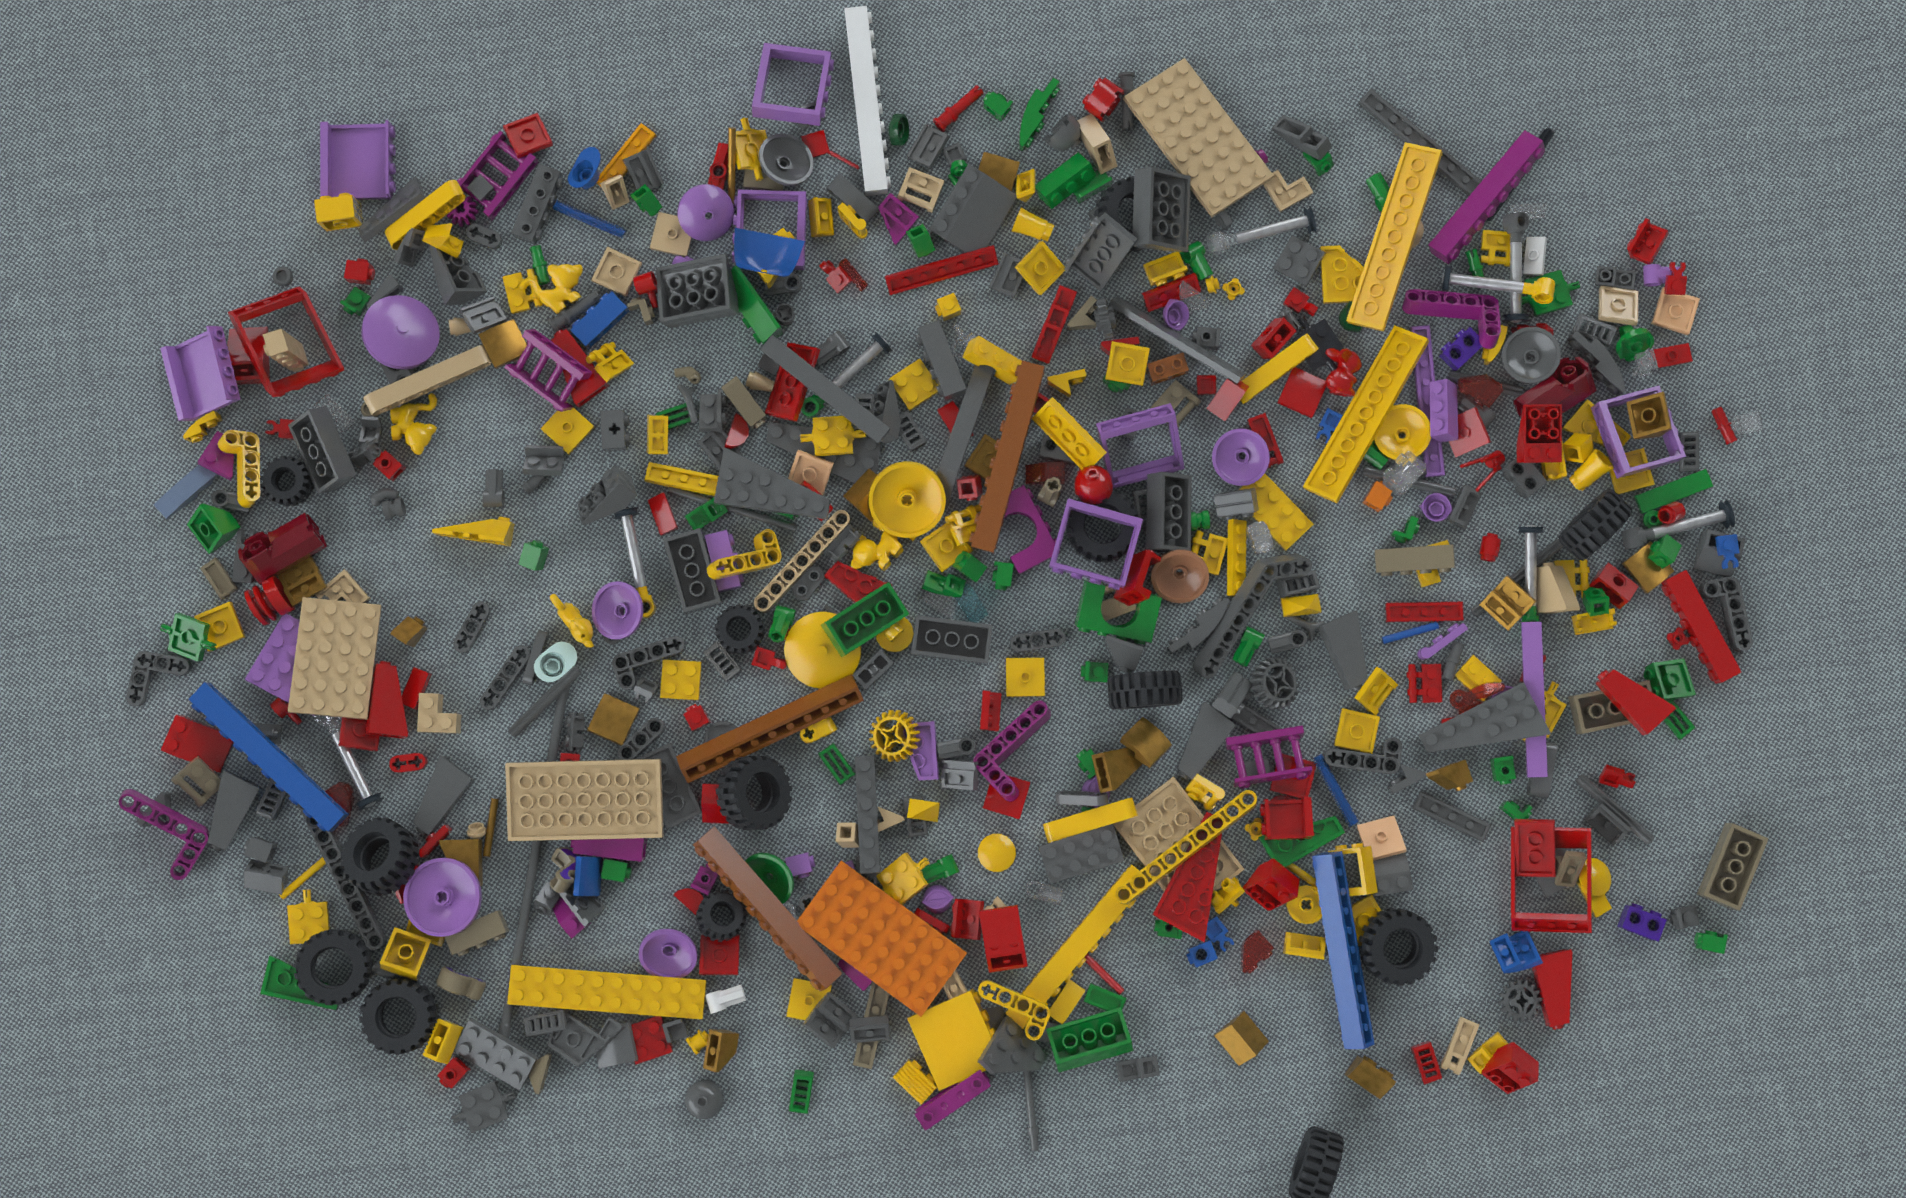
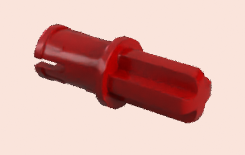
(1724, 425)

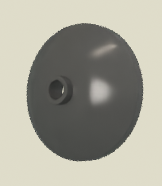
(789, 152)
(1526, 343)

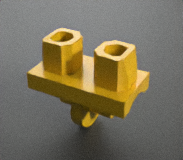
(1227, 895)

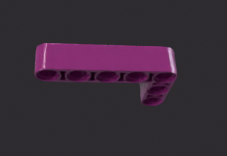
(1458, 305)
(1009, 747)
(169, 826)

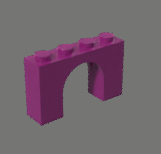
(1043, 546)

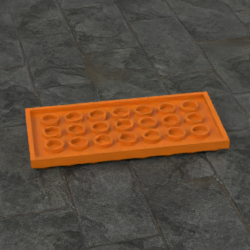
(881, 938)

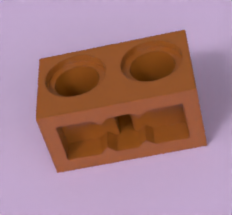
(1167, 369)

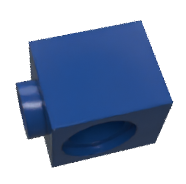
(1210, 953)

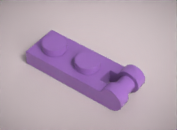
(1441, 641)

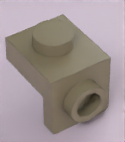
(647, 312)

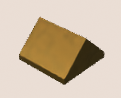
(1649, 416)
(859, 493)
(1241, 1038)

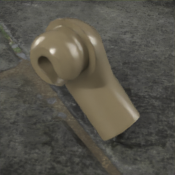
(688, 372)

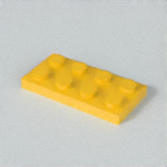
(1068, 434)
(1280, 514)

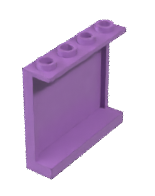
(357, 160)
(200, 374)

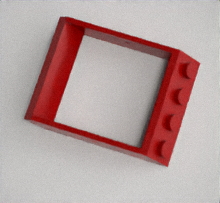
(297, 380)
(1550, 922)

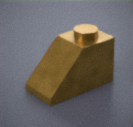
(409, 631)
(1452, 776)
(720, 1049)

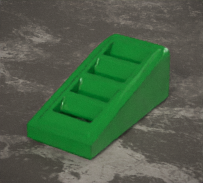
(803, 1075)

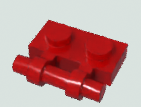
(1430, 683)

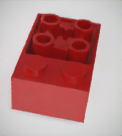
(241, 363)
(1540, 434)
(1003, 938)

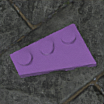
(925, 756)

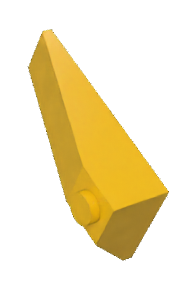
(486, 531)

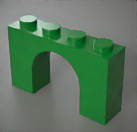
(1140, 627)

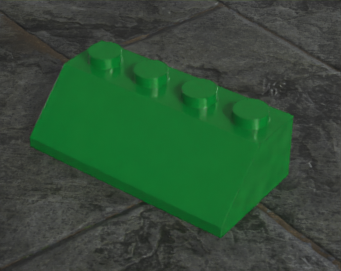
(754, 309)
(1094, 1038)

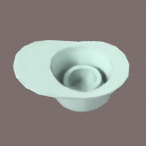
(555, 661)

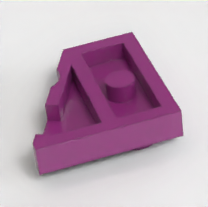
(897, 217)
(217, 460)

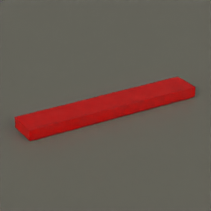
(941, 270)

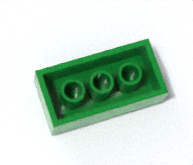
(865, 619)

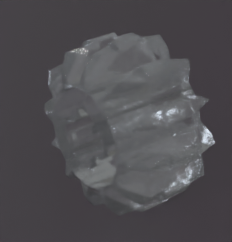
(1259, 537)

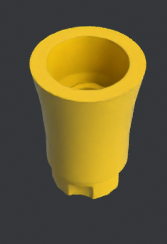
(1032, 225)
(1591, 470)

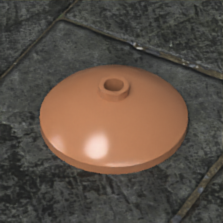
(1184, 585)

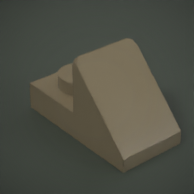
(1081, 320)
(1569, 868)

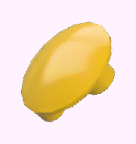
(996, 852)
(1600, 878)

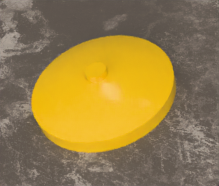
(907, 499)
(813, 656)

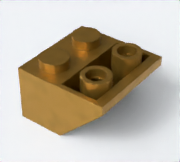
(1374, 1080)

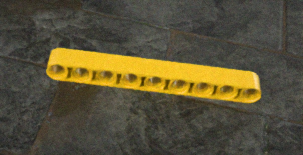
(1190, 838)

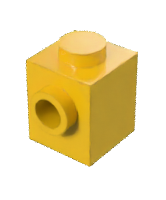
(948, 307)
(1578, 447)

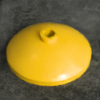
(1405, 420)

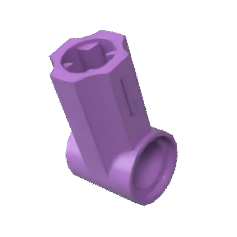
(1655, 274)

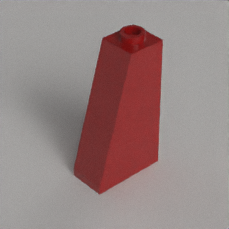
(584, 389)
(1634, 701)
(386, 707)
(1554, 984)

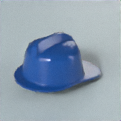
(585, 170)

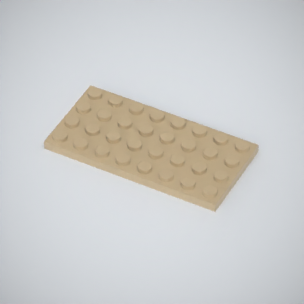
(1198, 137)
(584, 800)

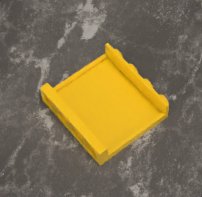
(953, 1037)

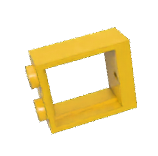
(1366, 868)

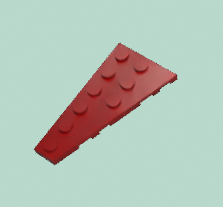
(1190, 890)

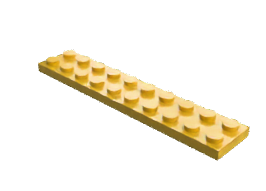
(1394, 236)
(1365, 414)
(606, 992)

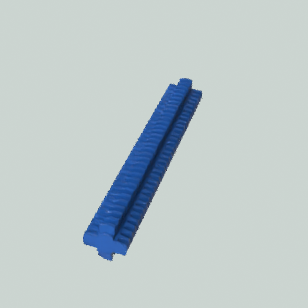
(603, 225)
(1336, 790)

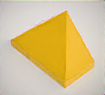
(1025, 185)
(1300, 605)
(923, 810)

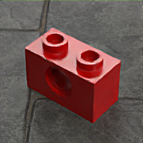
(1273, 338)
(1615, 585)

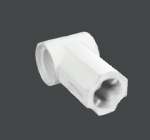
(722, 999)

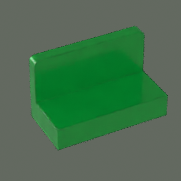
(1092, 187)

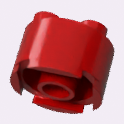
(1102, 99)

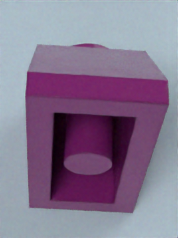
(568, 919)

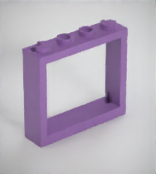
(787, 113)
(768, 195)
(1136, 422)
(1613, 443)
(1104, 514)

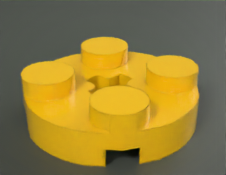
(1295, 906)

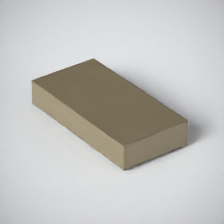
(219, 578)

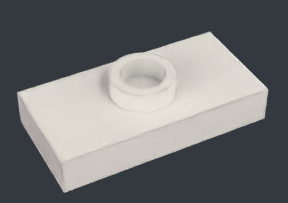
(1535, 256)

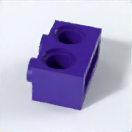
(1464, 352)
(1640, 927)

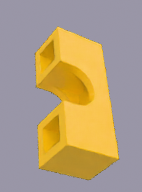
(983, 352)

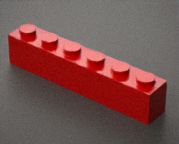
(1700, 627)

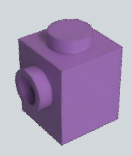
(801, 864)

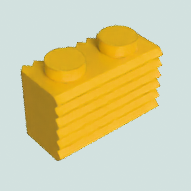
(442, 1041)
(915, 1080)

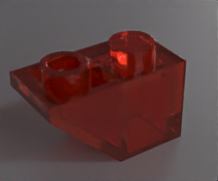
(1481, 387)
(1253, 950)

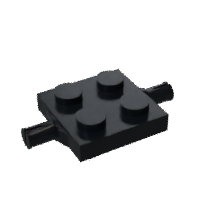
(1324, 339)

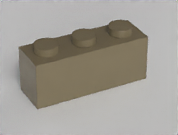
(478, 933)

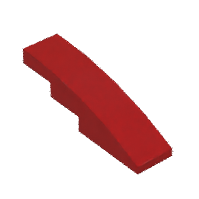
(1054, 324)

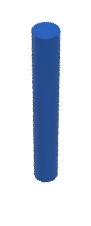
(1410, 632)

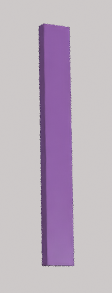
(1423, 376)
(1534, 681)

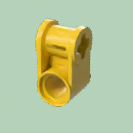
(820, 729)

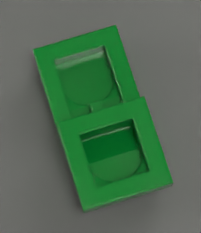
(705, 514)
(941, 585)

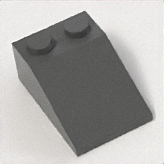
(1392, 875)

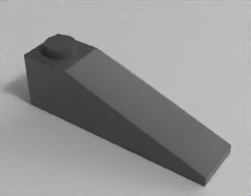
(455, 278)

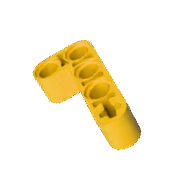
(243, 467)
(743, 560)
(1012, 1004)

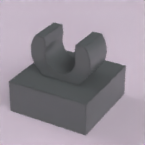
(645, 688)

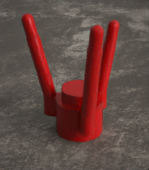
(1491, 460)

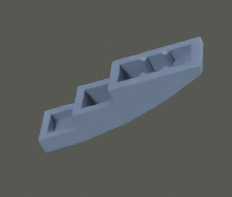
(185, 491)

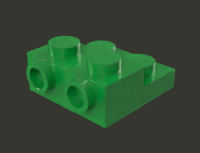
(1670, 679)

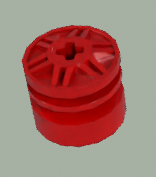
(266, 603)

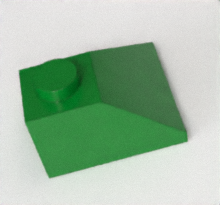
(213, 526)

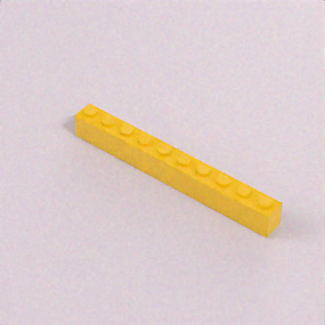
(1076, 946)

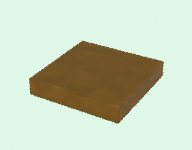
(981, 457)

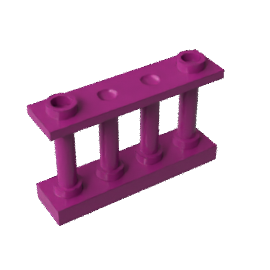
(515, 178)
(563, 361)
(1256, 741)
(951, 1099)

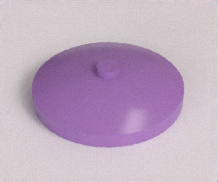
(400, 332)
(442, 897)

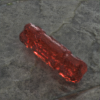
(854, 275)

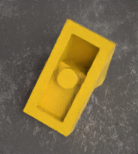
(440, 238)
(1061, 381)

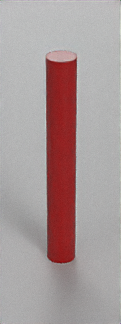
(1103, 974)

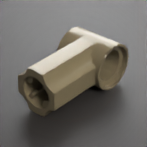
(1050, 492)

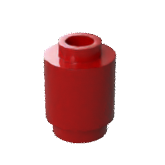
(1671, 513)
(1490, 547)

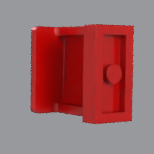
(1134, 590)
(1287, 819)

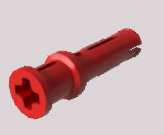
(951, 113)

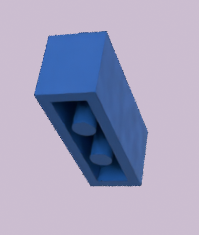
(599, 319)

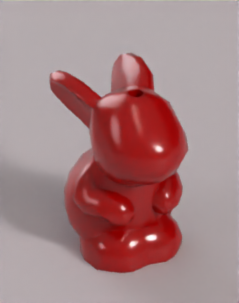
(1342, 379)

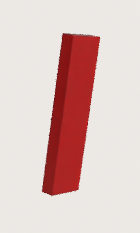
(1424, 611)

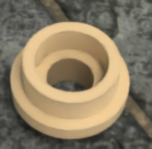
(476, 830)

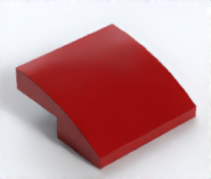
(1302, 392)
(996, 803)

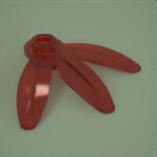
(1469, 698)

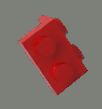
(1646, 242)
(966, 919)

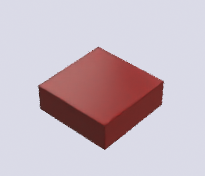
(1206, 384)

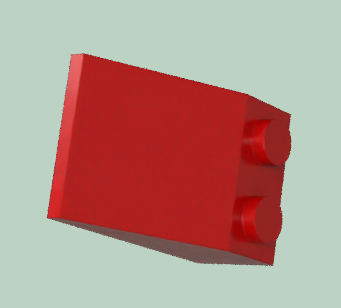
(192, 739)

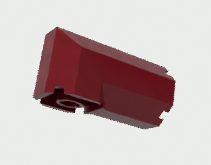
(1567, 386)
(281, 548)

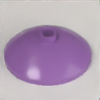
(697, 203)
(1232, 467)
(609, 607)
(665, 961)

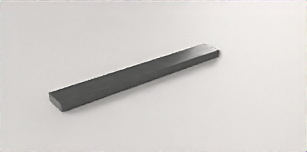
(1410, 133)
(1177, 339)
(825, 389)

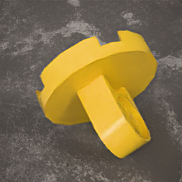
(896, 637)

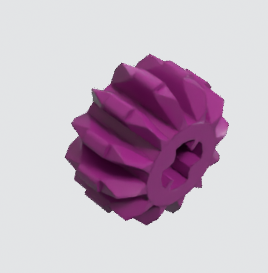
(459, 217)

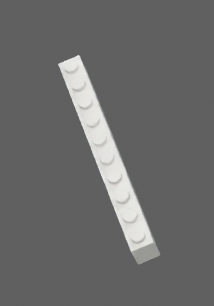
(866, 101)

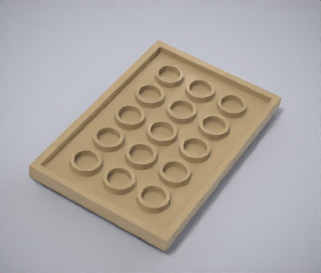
(334, 658)
(1163, 821)

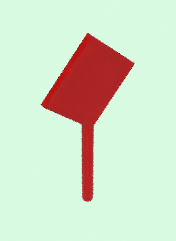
(818, 146)

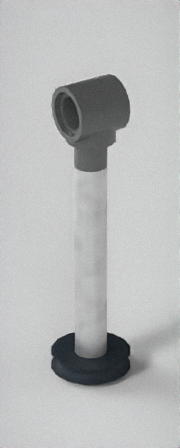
(1515, 226)
(1638, 536)

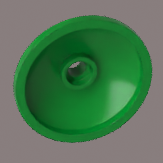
(782, 881)

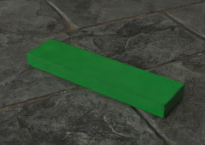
(1673, 491)

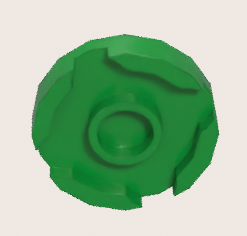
(1633, 342)

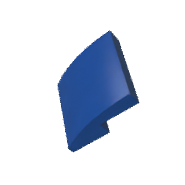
(588, 876)
(1516, 952)

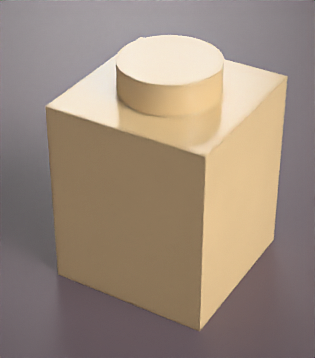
(847, 835)

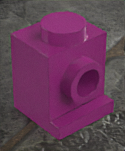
(704, 887)

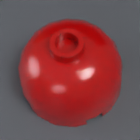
(1093, 484)

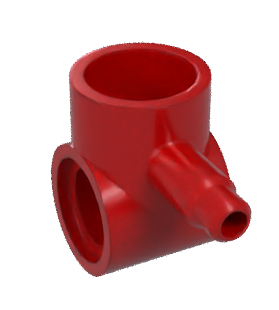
(647, 284)
(280, 707)

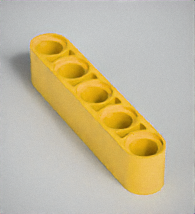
(426, 212)
(1278, 366)
(1090, 819)

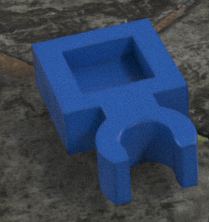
(1329, 423)
(1727, 547)
(1217, 931)

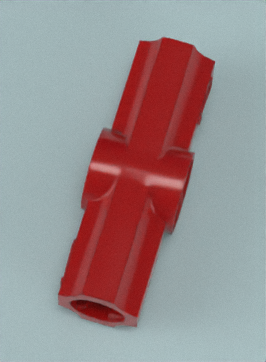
(720, 162)

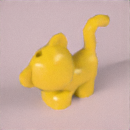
(564, 278)
(416, 434)
(867, 551)
(579, 627)

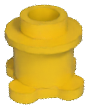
(698, 1041)

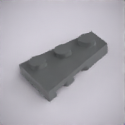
(584, 907)

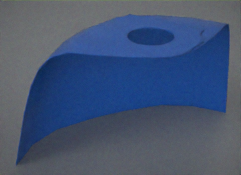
(766, 251)

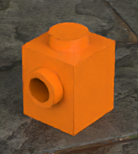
(1378, 496)

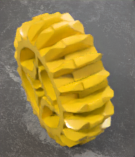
(898, 729)

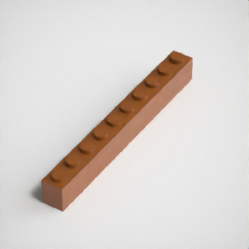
(1008, 456)
(769, 728)
(767, 909)

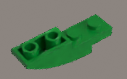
(1032, 118)

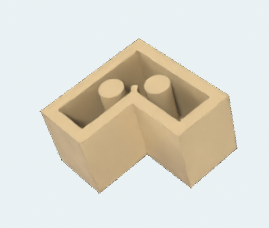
(431, 716)

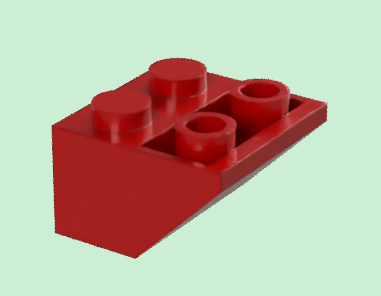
(1272, 885)
(1511, 1068)

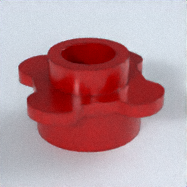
(1671, 637)

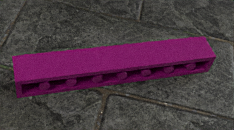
(1487, 197)

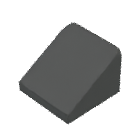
(768, 365)

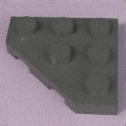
(1011, 1051)

